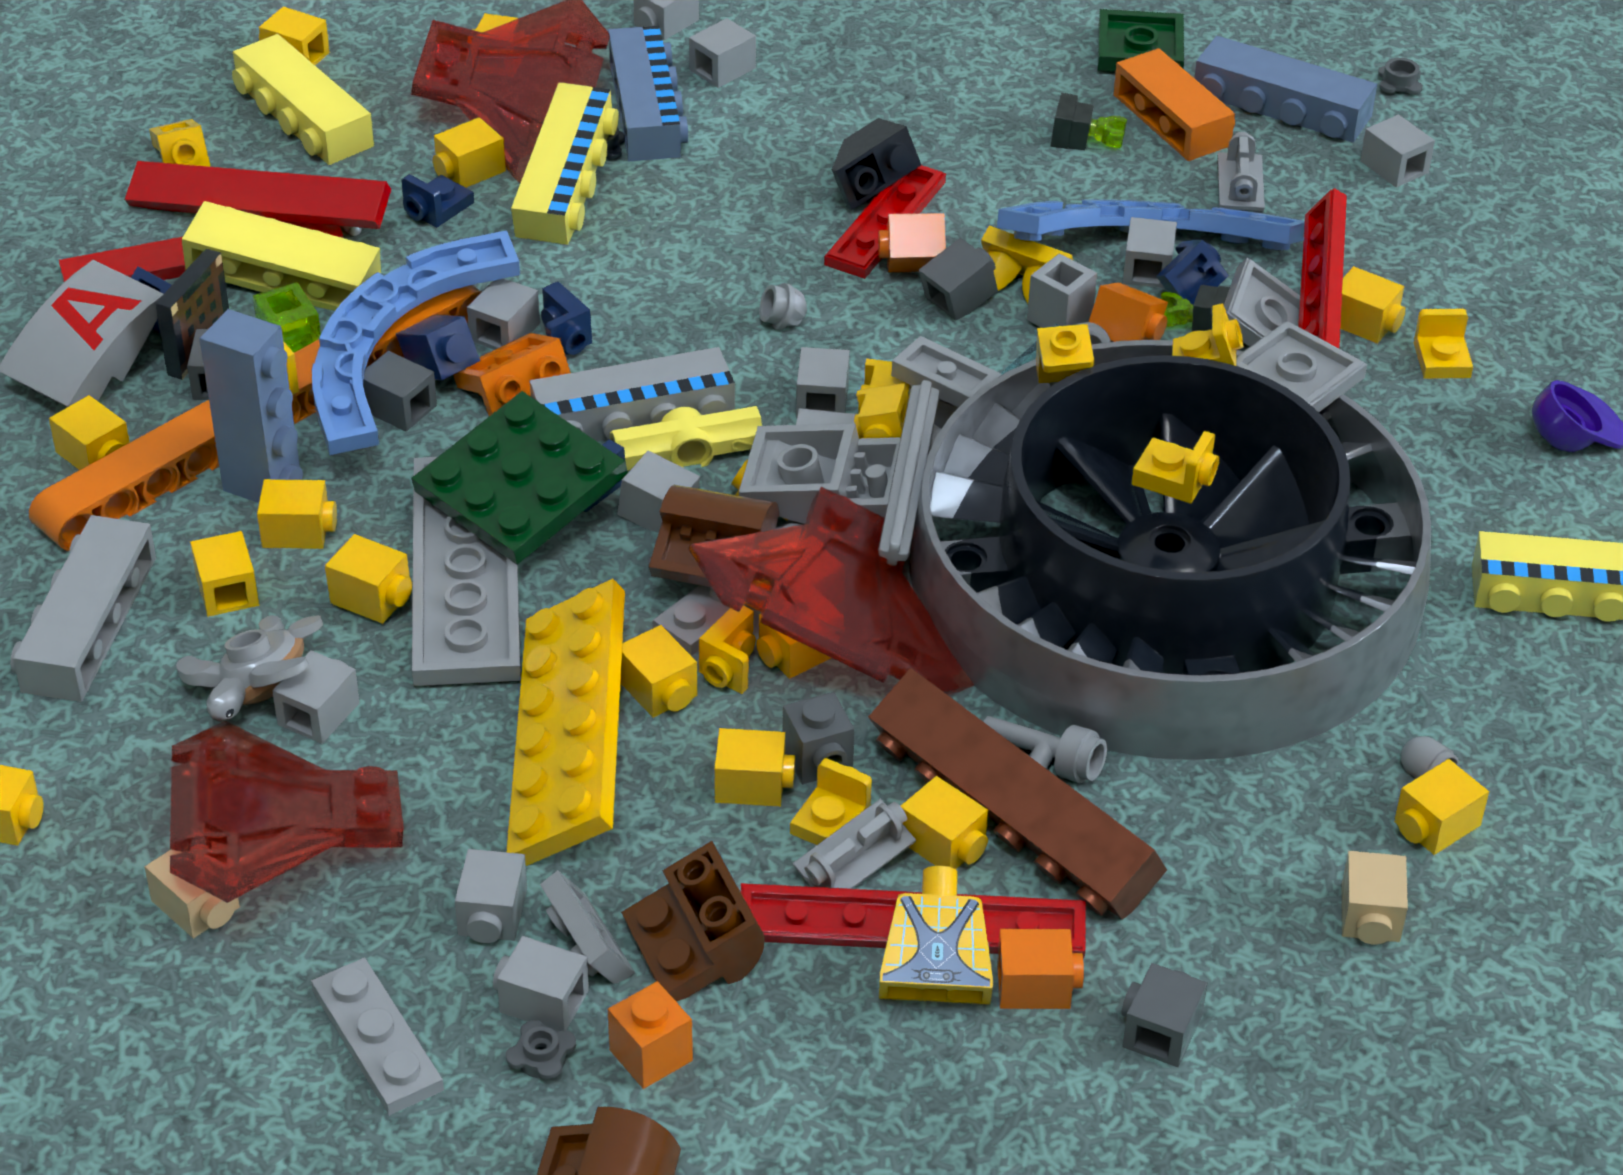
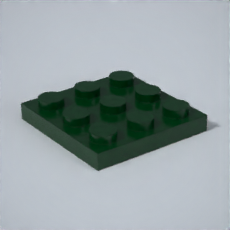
(519, 477)

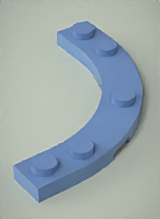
(1236, 226)
(373, 309)

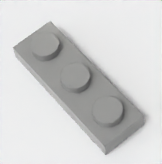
(377, 1036)

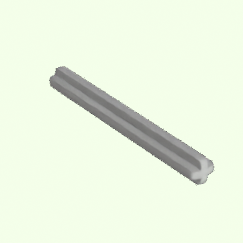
(908, 473)

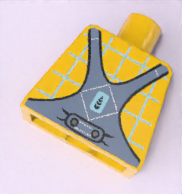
(937, 945)

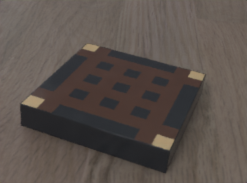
(191, 304)

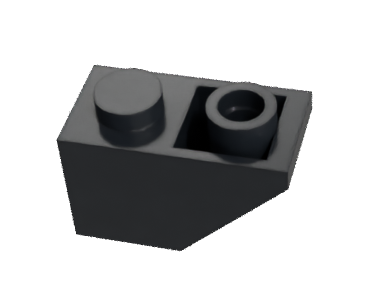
(873, 160)

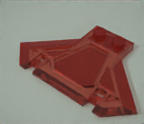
(512, 70)
(833, 592)
(259, 810)

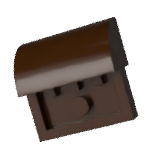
(702, 516)
(696, 926)
(612, 1145)

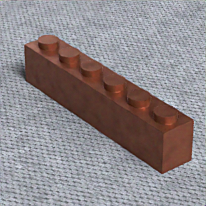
(1020, 795)

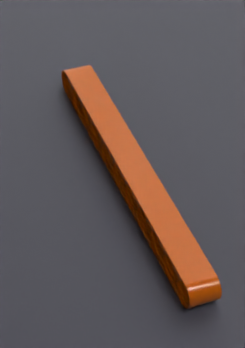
(187, 446)

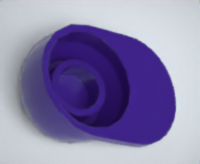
(1575, 418)

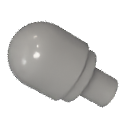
(1424, 754)

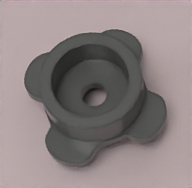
(1400, 76)
(545, 1062)

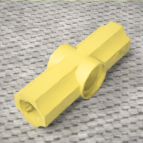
(690, 437)

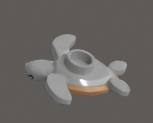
(252, 665)

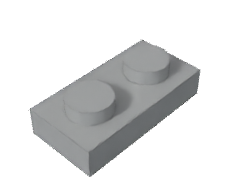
(948, 371)
(576, 916)

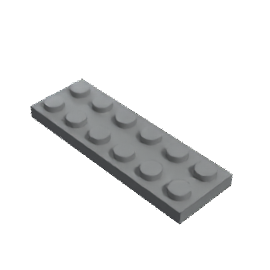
(461, 602)

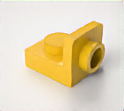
(181, 143)
(1214, 344)
(1442, 344)
(1062, 352)
(1176, 469)
(726, 650)
(837, 799)

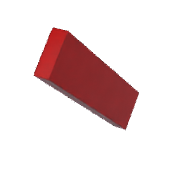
(858, 247)

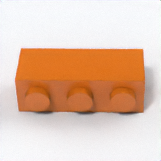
(1174, 104)

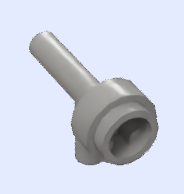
(1077, 753)

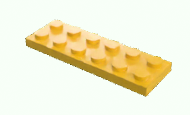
(567, 724)

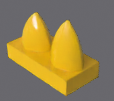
(1016, 257)

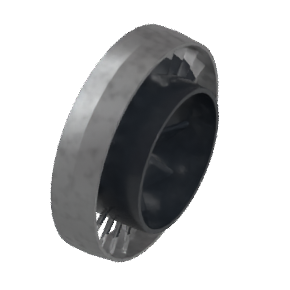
(1207, 604)

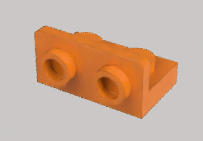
(511, 367)

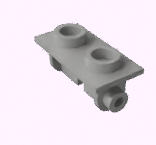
(1241, 175)
(857, 848)

